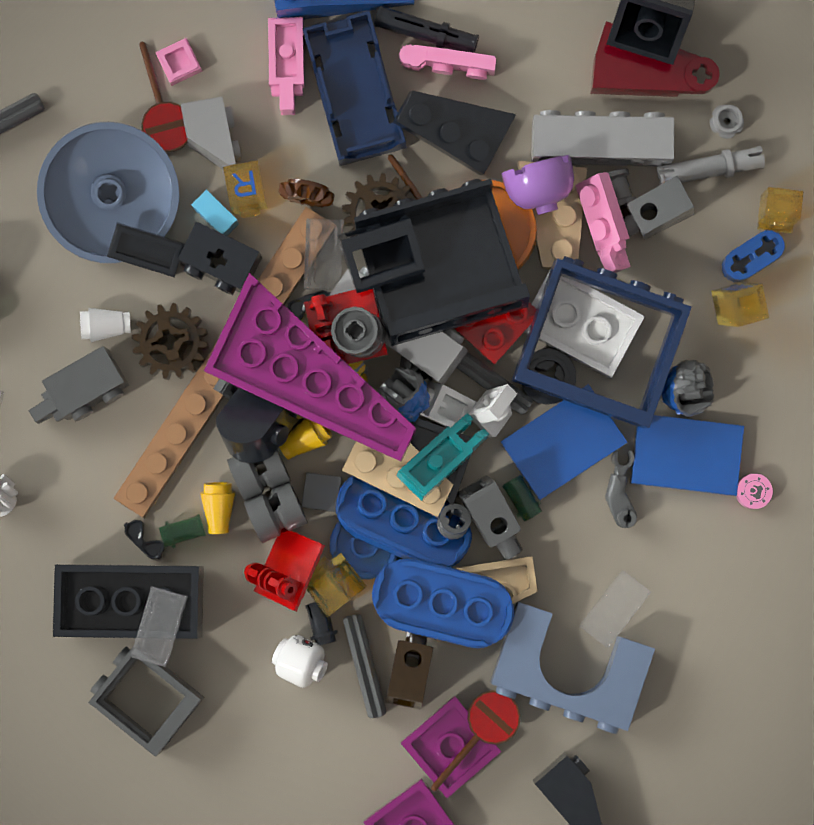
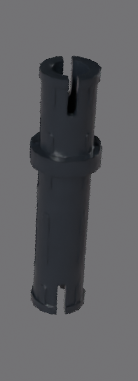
(439, 34)

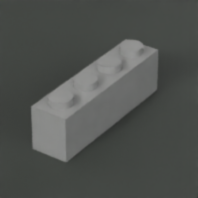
(604, 139)
(434, 354)

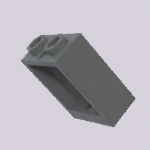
(156, 743)

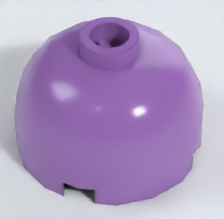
(540, 184)

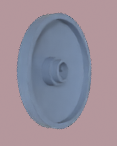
(103, 178)

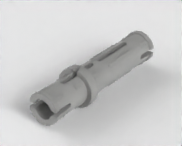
(724, 164)

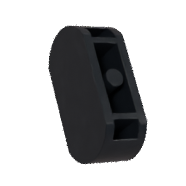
(253, 426)

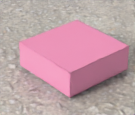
(178, 61)

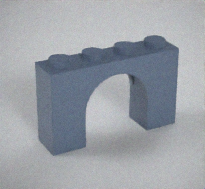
(608, 702)

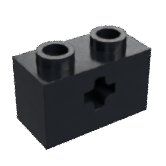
(207, 243)

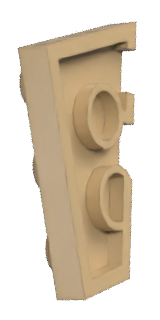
(560, 229)

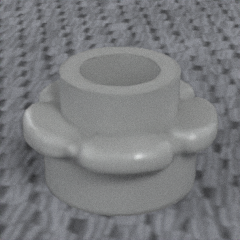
(726, 112)

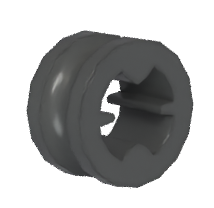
(443, 521)

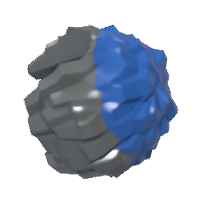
(688, 388)
(406, 393)

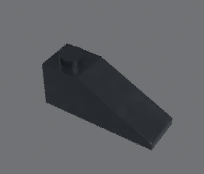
(569, 790)

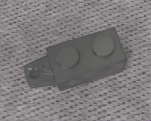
(80, 387)

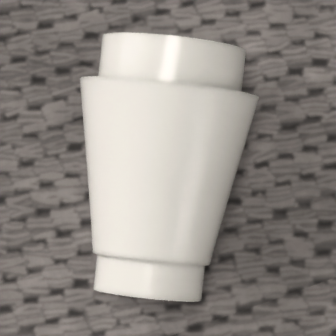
(103, 324)

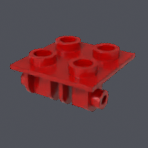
(323, 310)
(498, 333)
(286, 569)

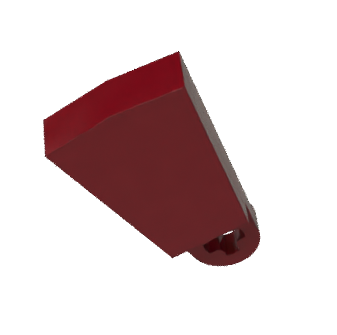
(632, 74)

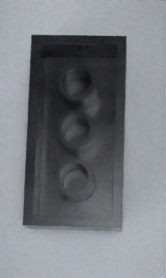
(112, 598)

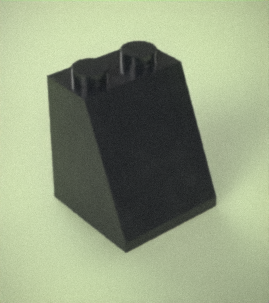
(651, 27)

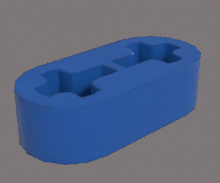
(748, 249)

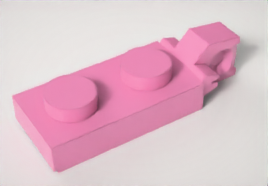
(286, 61)
(605, 221)

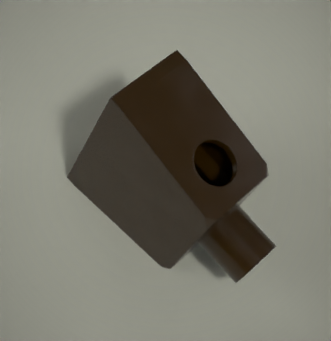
(409, 683)

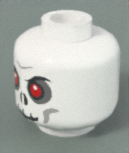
(299, 661)

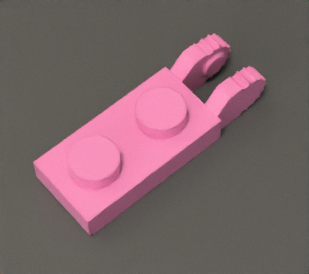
(446, 60)

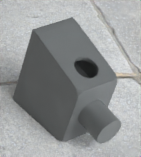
(667, 200)
(485, 504)

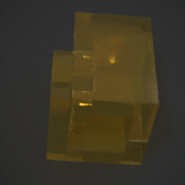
(779, 209)

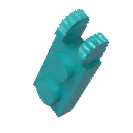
(440, 458)

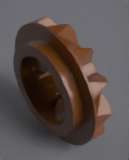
(306, 193)

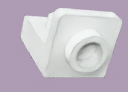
(446, 405)
(493, 409)

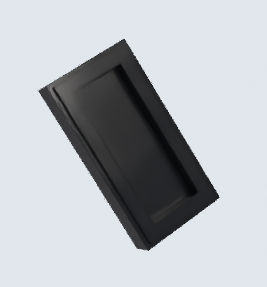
(145, 249)

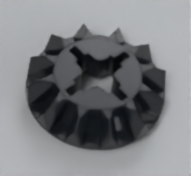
(565, 372)

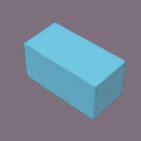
(215, 213)

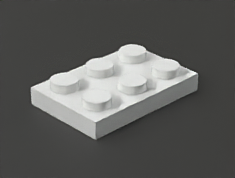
(588, 326)

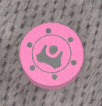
(754, 491)

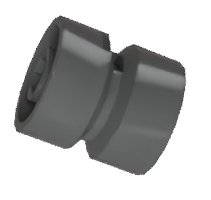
(358, 332)
(249, 479)
(275, 512)

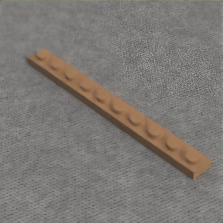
(199, 398)

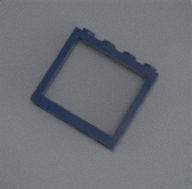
(636, 292)

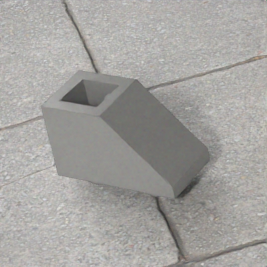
(208, 130)

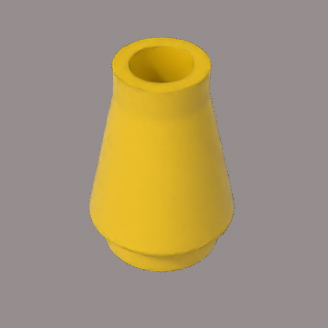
(305, 438)
(218, 506)

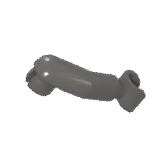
(616, 497)

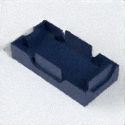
(354, 88)

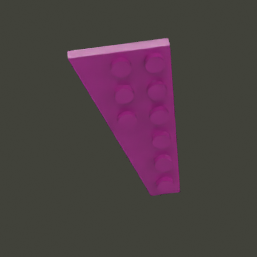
(289, 365)

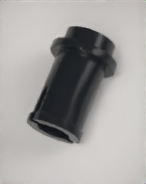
(321, 625)

